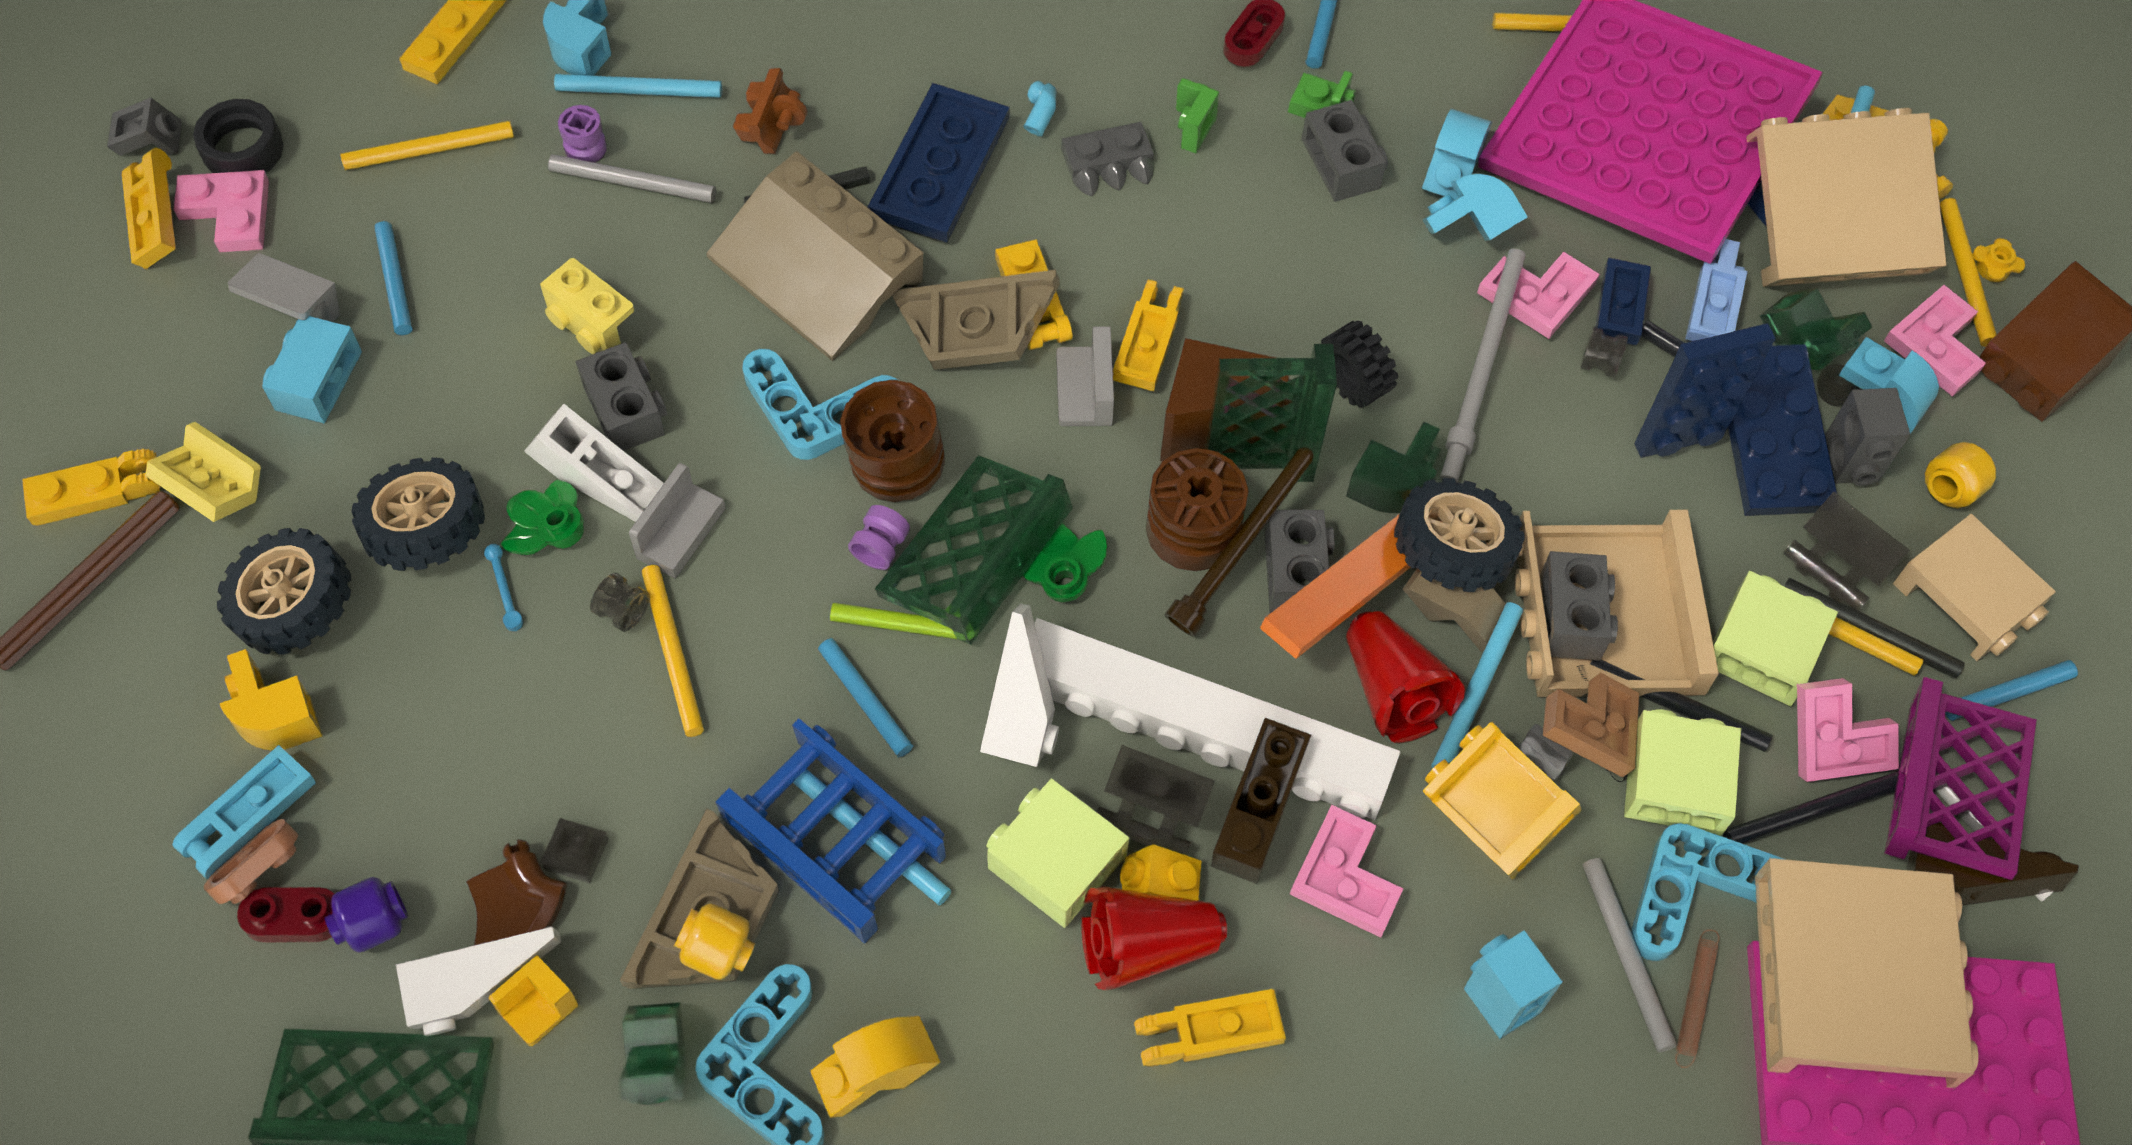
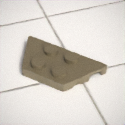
(977, 318)
(710, 871)

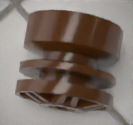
(893, 440)
(1195, 508)

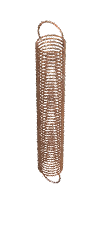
(1702, 966)

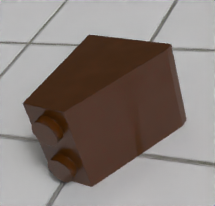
(2059, 342)
(1193, 393)

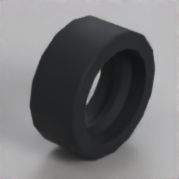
(232, 116)

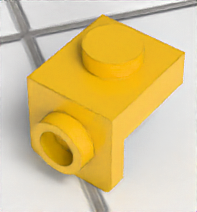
(1161, 873)

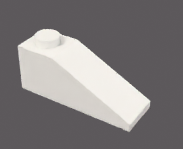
(593, 464)
(1022, 702)
(460, 981)

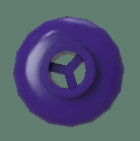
(366, 914)

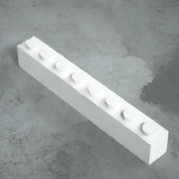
(1208, 718)

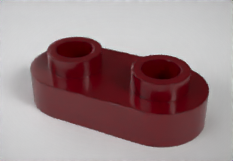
(1247, 37)
(287, 915)

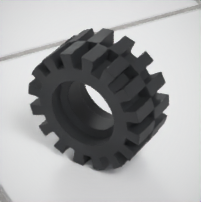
(1361, 364)

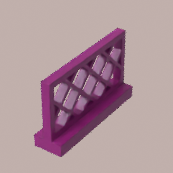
(1917, 780)

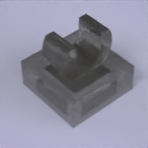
(574, 850)

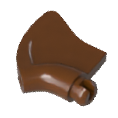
(515, 896)

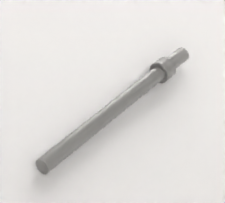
(1461, 437)

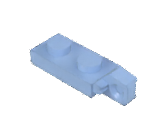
(1717, 295)

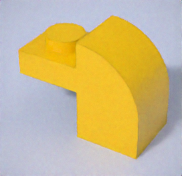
(268, 714)
(874, 1059)

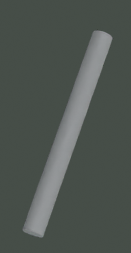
(632, 178)
(1629, 955)

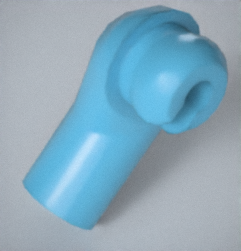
(1045, 104)

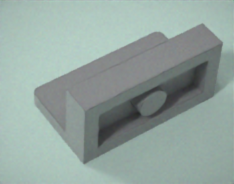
(286, 289)
(1086, 382)
(675, 522)

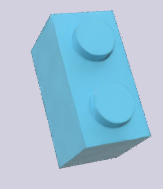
(311, 368)
(1511, 982)

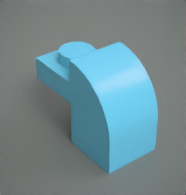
(576, 36)
(1456, 151)
(1485, 199)
(1879, 368)

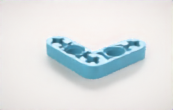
(814, 420)
(1684, 874)
(746, 1057)

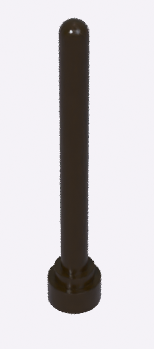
(1189, 611)

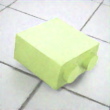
(1771, 637)
(1684, 772)
(1056, 851)

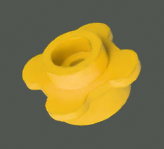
(1997, 260)

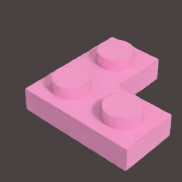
(232, 198)
(1545, 300)
(1931, 335)
(1834, 745)
(1334, 881)

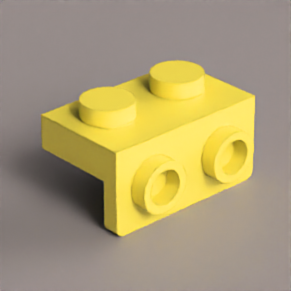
(585, 306)
(207, 474)

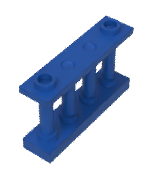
(820, 876)

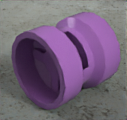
(582, 133)
(878, 538)

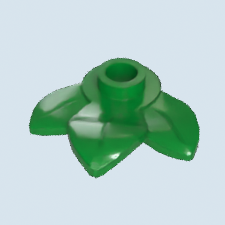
(544, 519)
(1068, 558)

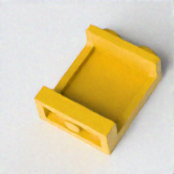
(1500, 799)

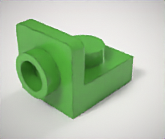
(1317, 93)
(1198, 113)

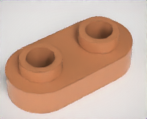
(238, 874)

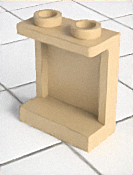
(1979, 585)

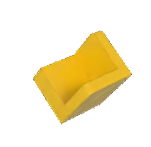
(533, 1001)

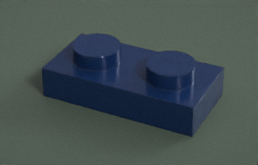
(1623, 299)

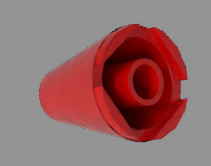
(1401, 678)
(1146, 934)

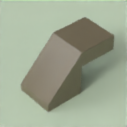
(1473, 611)

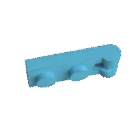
(244, 810)

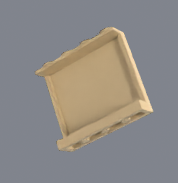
(1849, 197)
(1656, 602)
(1863, 970)

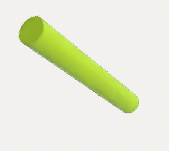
(888, 620)

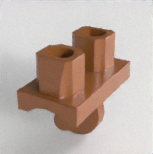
(773, 111)

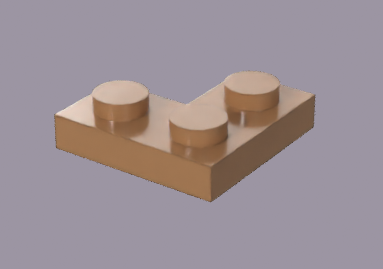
(1601, 728)

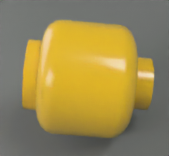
(1960, 475)
(714, 941)

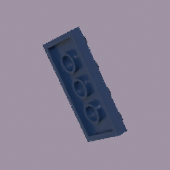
(939, 162)
(1703, 390)
(1781, 439)

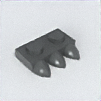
(1108, 155)

